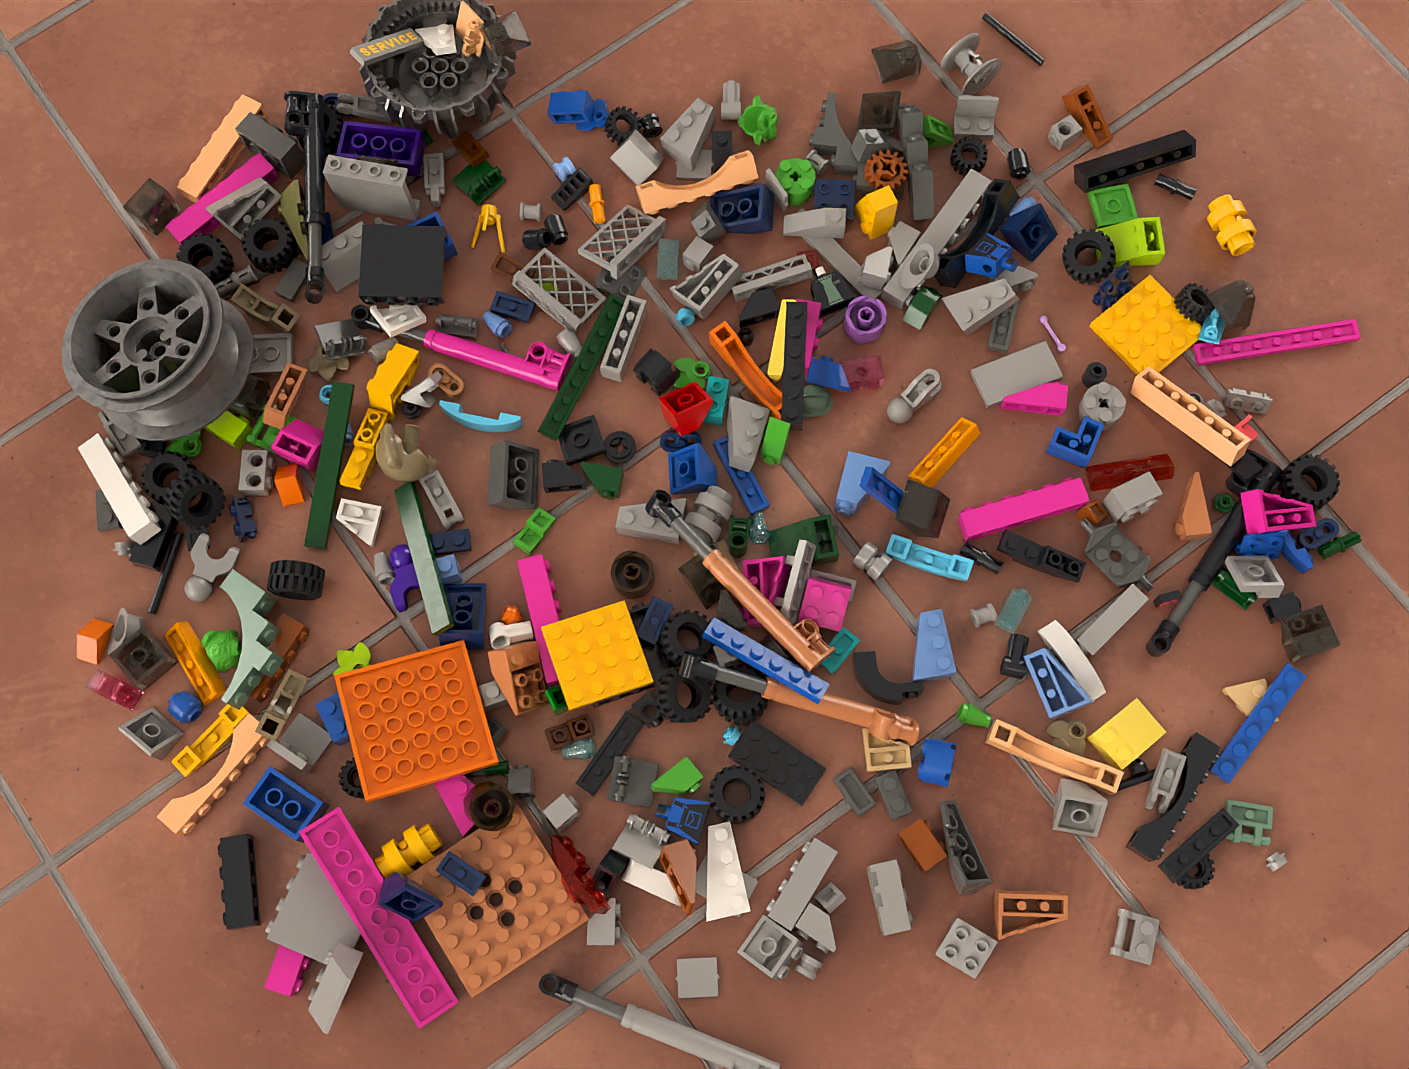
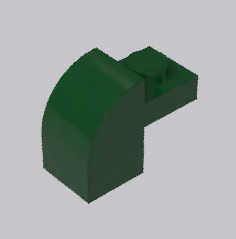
(922, 306)

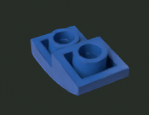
(1299, 558)

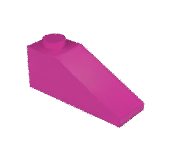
(1043, 399)

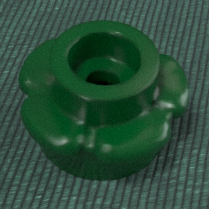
(1224, 508)

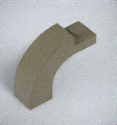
(267, 313)
(282, 705)

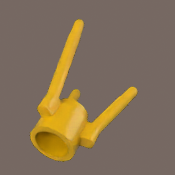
(488, 217)

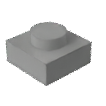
(1216, 407)
(830, 897)

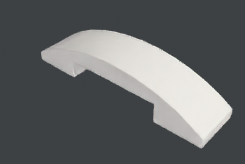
(1072, 658)

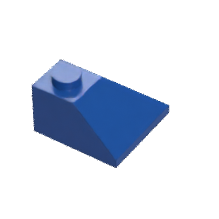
(691, 470)

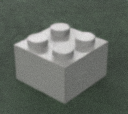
(1132, 497)

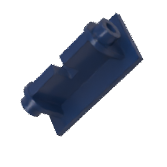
(243, 526)

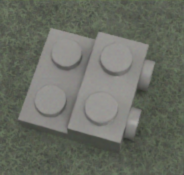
(1255, 575)
(771, 948)

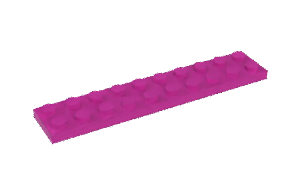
(385, 932)

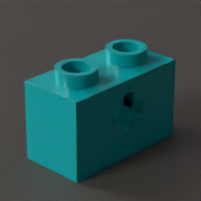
(718, 390)

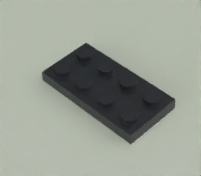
(777, 762)

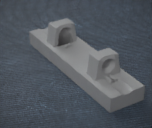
(801, 566)

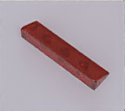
(1117, 473)

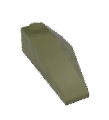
(293, 211)

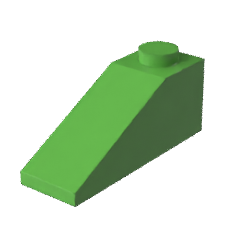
(775, 441)

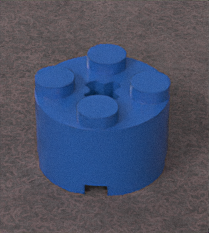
(937, 763)

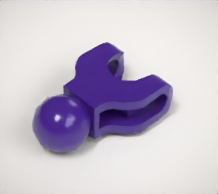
(405, 576)

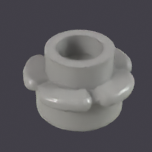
(123, 547)
(1276, 861)

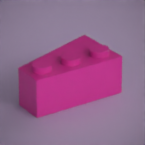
(813, 325)
(1273, 513)
(769, 578)

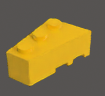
(877, 212)
(392, 378)

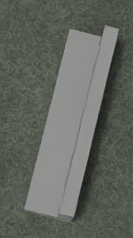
(775, 281)

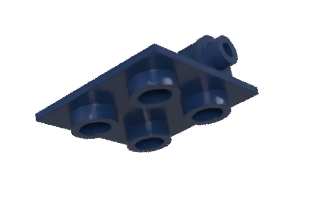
(835, 194)
(1114, 287)

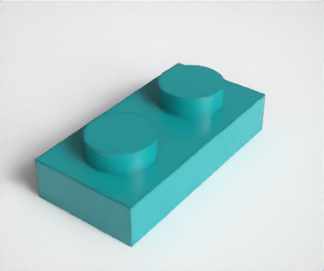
(844, 644)

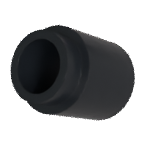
(1018, 163)
(557, 227)
(537, 238)
(1094, 374)

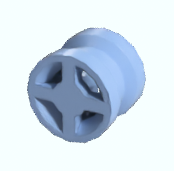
(564, 169)

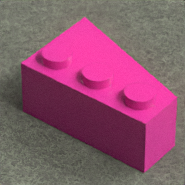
(453, 792)

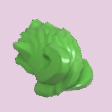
(759, 121)
(222, 648)

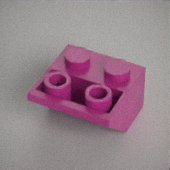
(299, 444)

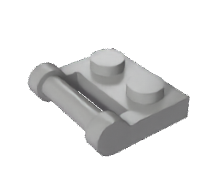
(1141, 939)

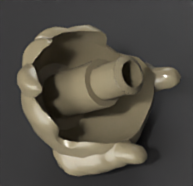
(402, 458)

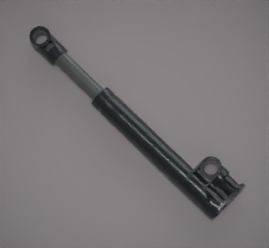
(310, 116)
(1215, 554)

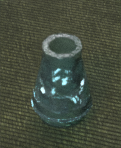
(759, 530)
(580, 749)

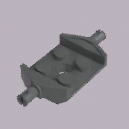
(1110, 539)

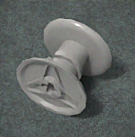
(962, 55)

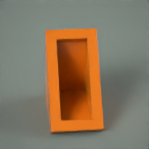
(289, 485)
(93, 640)

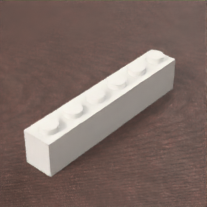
(120, 489)

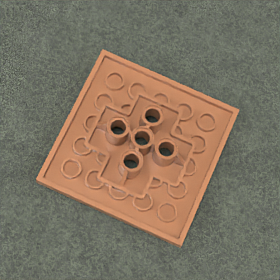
(542, 911)

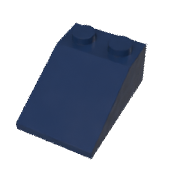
(745, 209)
(468, 614)

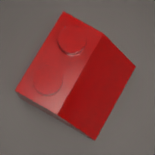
(686, 408)

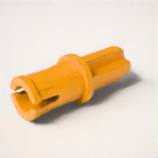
(597, 203)

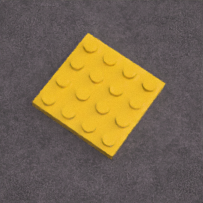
(1146, 328)
(596, 655)

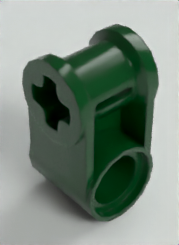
(738, 533)

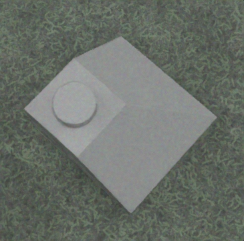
(1078, 808)

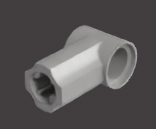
(731, 106)

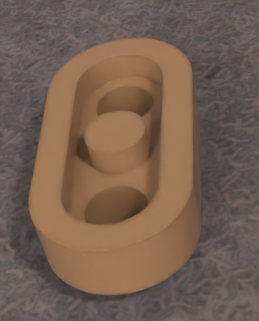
(448, 381)

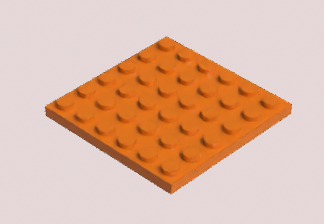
(415, 720)

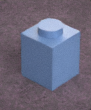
(449, 569)

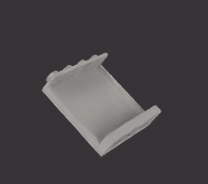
(371, 187)
(312, 915)

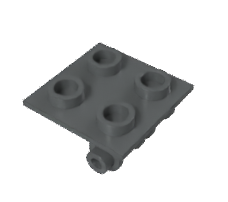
(624, 285)
(341, 339)
(632, 781)

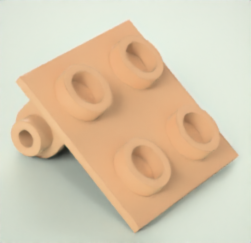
(468, 30)

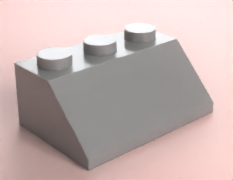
(342, 258)
(333, 984)

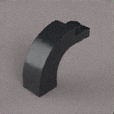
(876, 685)

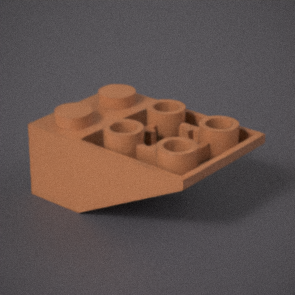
(519, 675)

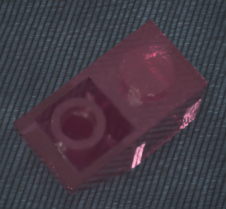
(114, 689)

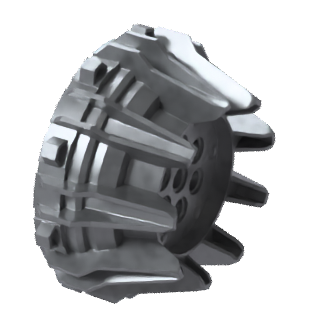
(405, 87)

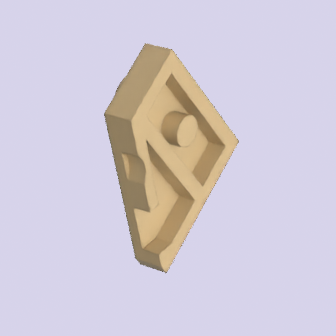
(1247, 695)
(885, 754)

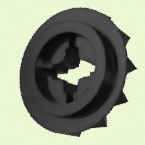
(613, 440)

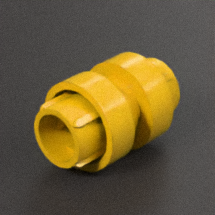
(1235, 231)
(416, 847)

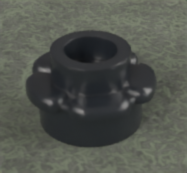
(411, 414)

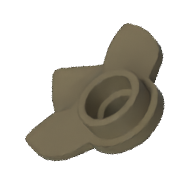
(324, 366)
(1064, 737)

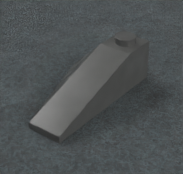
(963, 855)

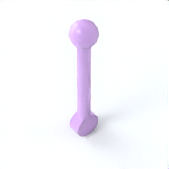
(1061, 347)

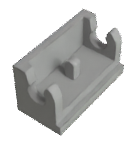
(723, 657)

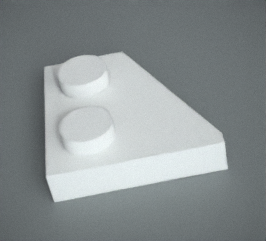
(439, 38)
(398, 318)
(360, 518)

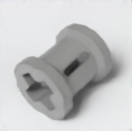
(817, 162)
(530, 211)
(983, 615)

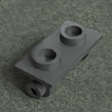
(457, 325)

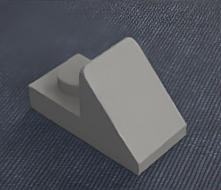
(421, 392)

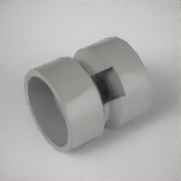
(872, 561)

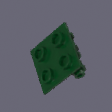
(479, 182)

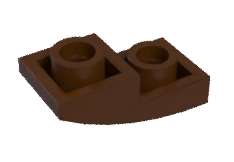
(569, 732)

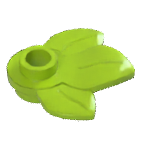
(353, 660)

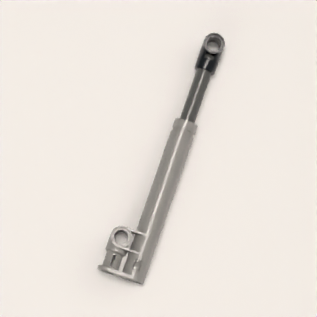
(660, 1028)

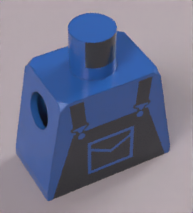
(990, 257)
(685, 818)

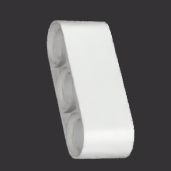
(650, 881)

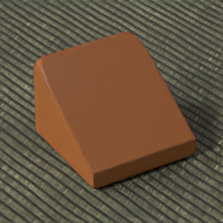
(1093, 512)

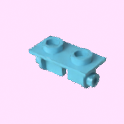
(1212, 328)

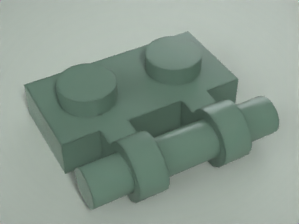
(1250, 815)

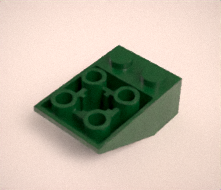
(815, 530)

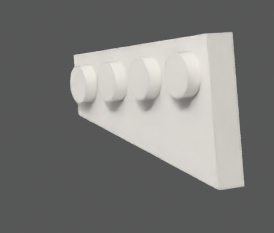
(724, 876)

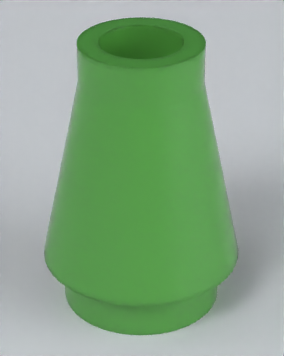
(972, 715)

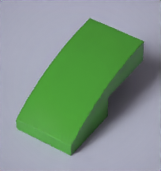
(534, 531)

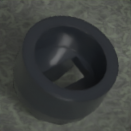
(746, 339)
(1137, 767)

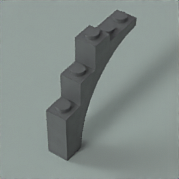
(832, 141)
(915, 152)

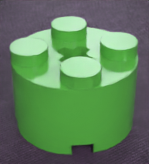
(797, 180)

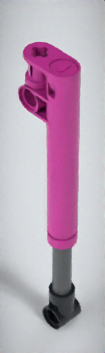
(545, 370)

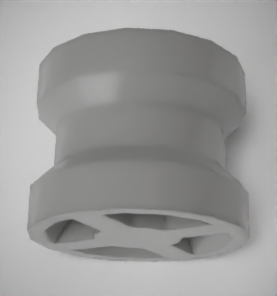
(808, 966)

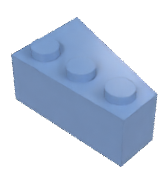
(933, 651)
(1055, 684)

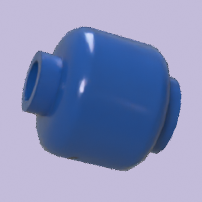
(185, 707)

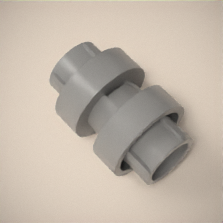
(712, 509)

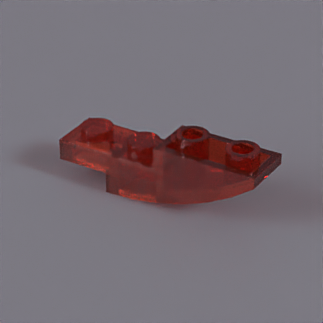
(573, 875)

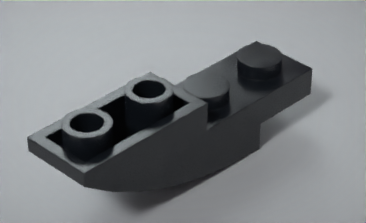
(1041, 558)

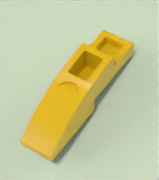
(364, 453)

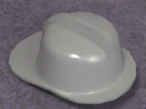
(921, 266)
(124, 628)

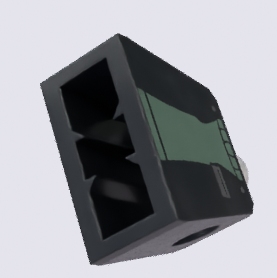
(830, 291)

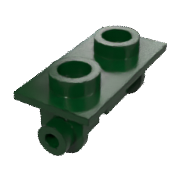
(1225, 583)

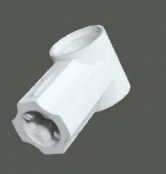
(504, 635)

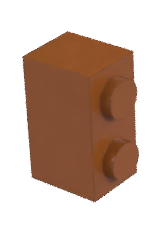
(922, 844)

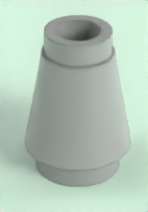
(568, 341)
(379, 351)
(383, 569)

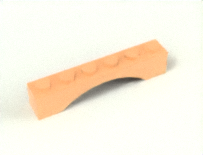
(736, 170)
(1062, 762)
(185, 811)

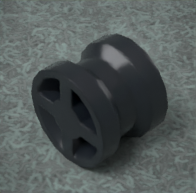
(651, 125)

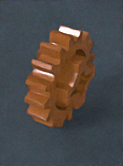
(886, 168)

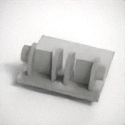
(641, 841)
(966, 947)

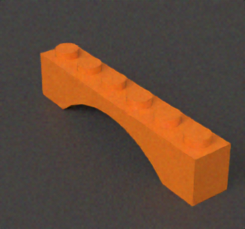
(737, 358)

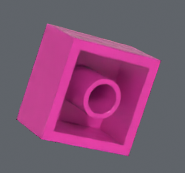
(825, 603)

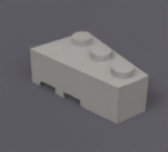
(687, 135)
(244, 206)
(709, 286)
(745, 430)
(636, 522)
(889, 897)

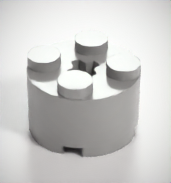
(1102, 396)

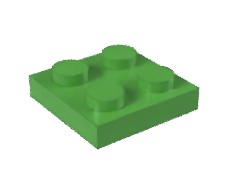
(1112, 205)

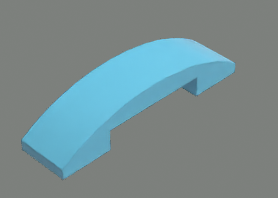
(505, 423)
(929, 560)

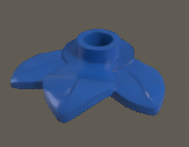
(598, 117)

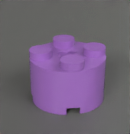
(874, 320)

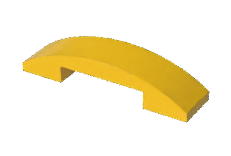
(211, 741)

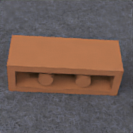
(285, 396)

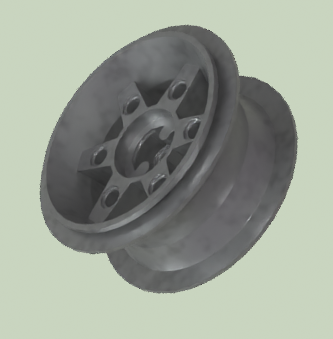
(157, 350)

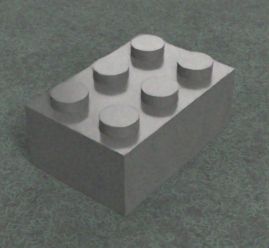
(271, 143)

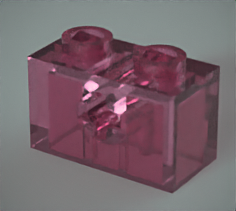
(870, 367)

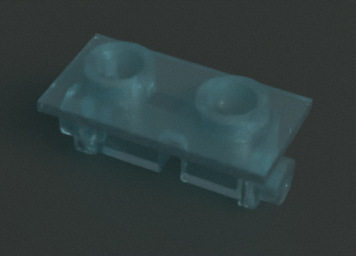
(1013, 610)

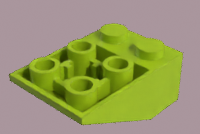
(1136, 241)

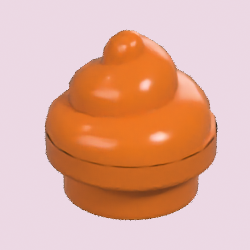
(511, 615)

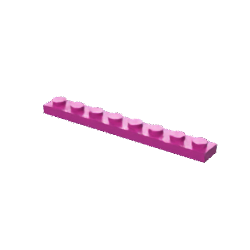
(1276, 342)

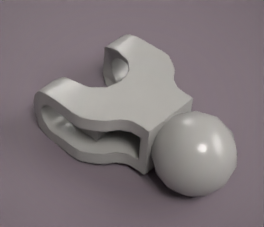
(915, 396)
(207, 570)

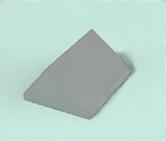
(637, 158)
(152, 733)

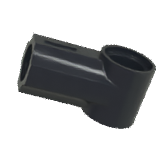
(1014, 662)

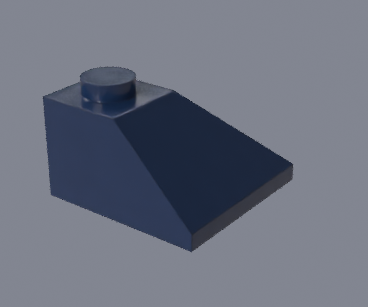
(1029, 231)
(407, 898)

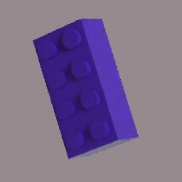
(384, 142)

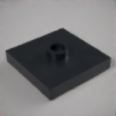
(581, 440)

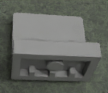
(975, 117)
(302, 743)

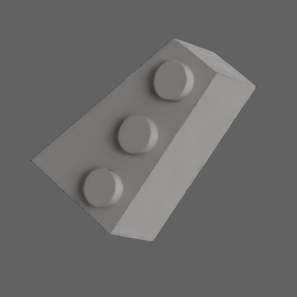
(980, 304)

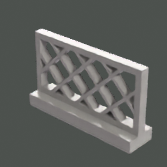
(634, 248)
(545, 299)

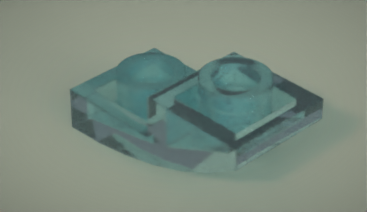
(667, 259)

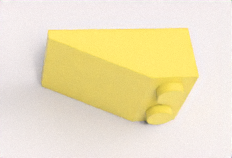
(1126, 735)

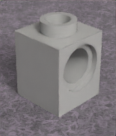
(1069, 127)

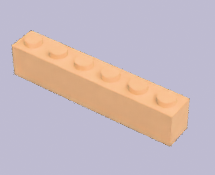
(219, 153)
(1190, 416)

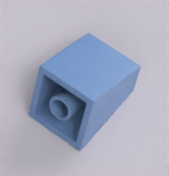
(850, 495)

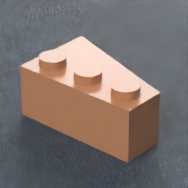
(1026, 910)

